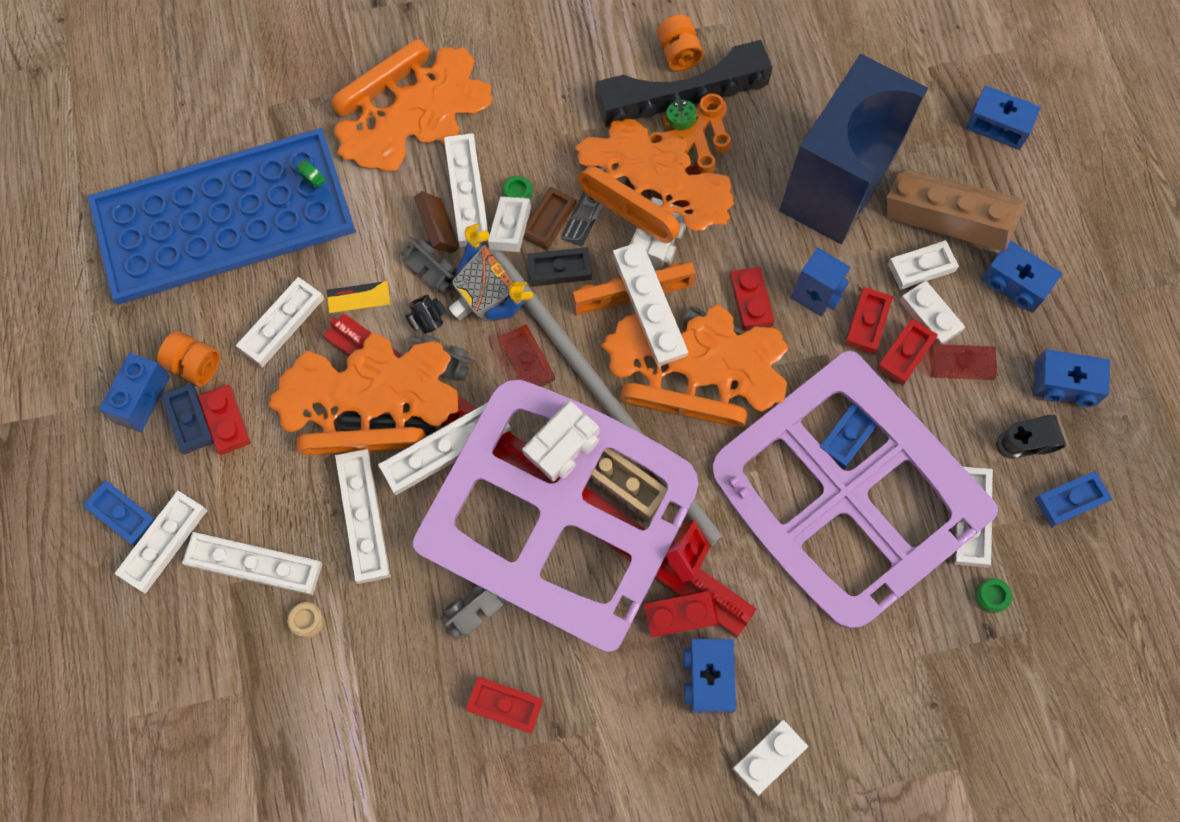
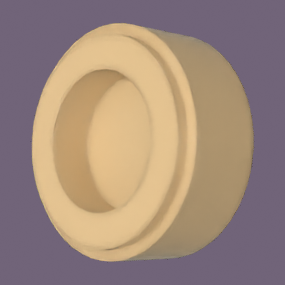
(305, 620)

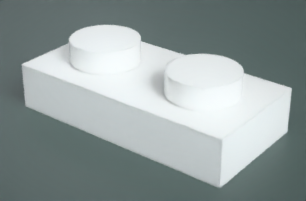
(509, 224)
(923, 265)
(932, 312)
(770, 758)

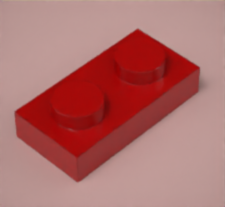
(751, 298)
(868, 320)
(907, 352)
(224, 419)
(687, 551)
(681, 613)
(504, 705)

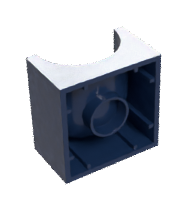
(851, 148)

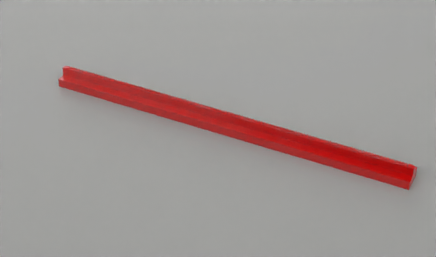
(731, 609)

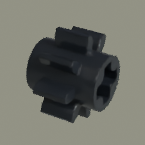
(425, 314)

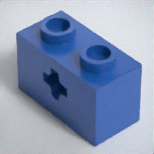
(1002, 117)
(1021, 276)
(821, 282)
(1071, 378)
(134, 392)
(721, 694)

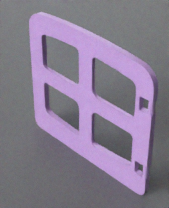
(848, 490)
(559, 507)

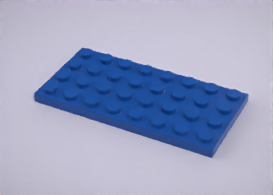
(218, 216)

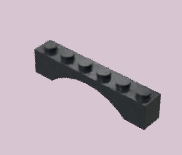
(630, 98)

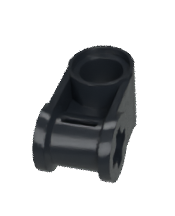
(1031, 438)

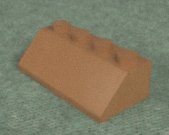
(954, 208)

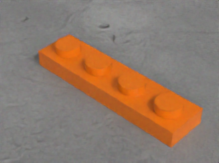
(613, 293)

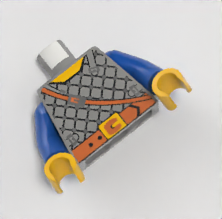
(485, 282)

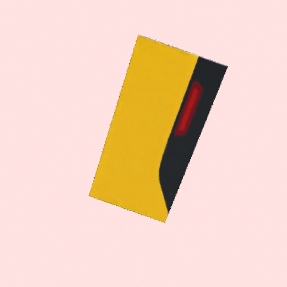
(358, 297)

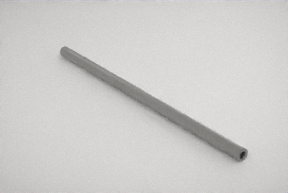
(597, 386)

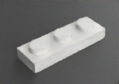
(280, 322)
(161, 542)
(977, 550)

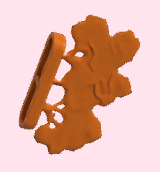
(419, 109)
(656, 168)
(713, 357)
(371, 386)

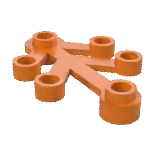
(709, 111)

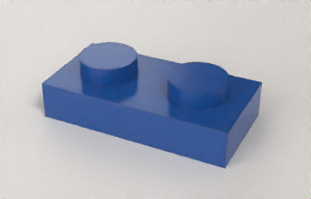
(848, 436)
(1073, 498)
(119, 512)

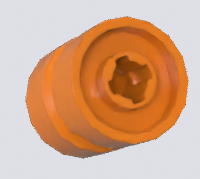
(680, 43)
(186, 357)

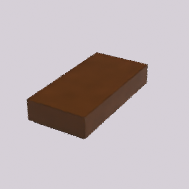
(549, 218)
(436, 222)

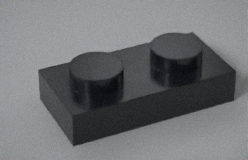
(559, 266)

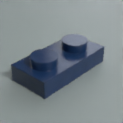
(187, 418)

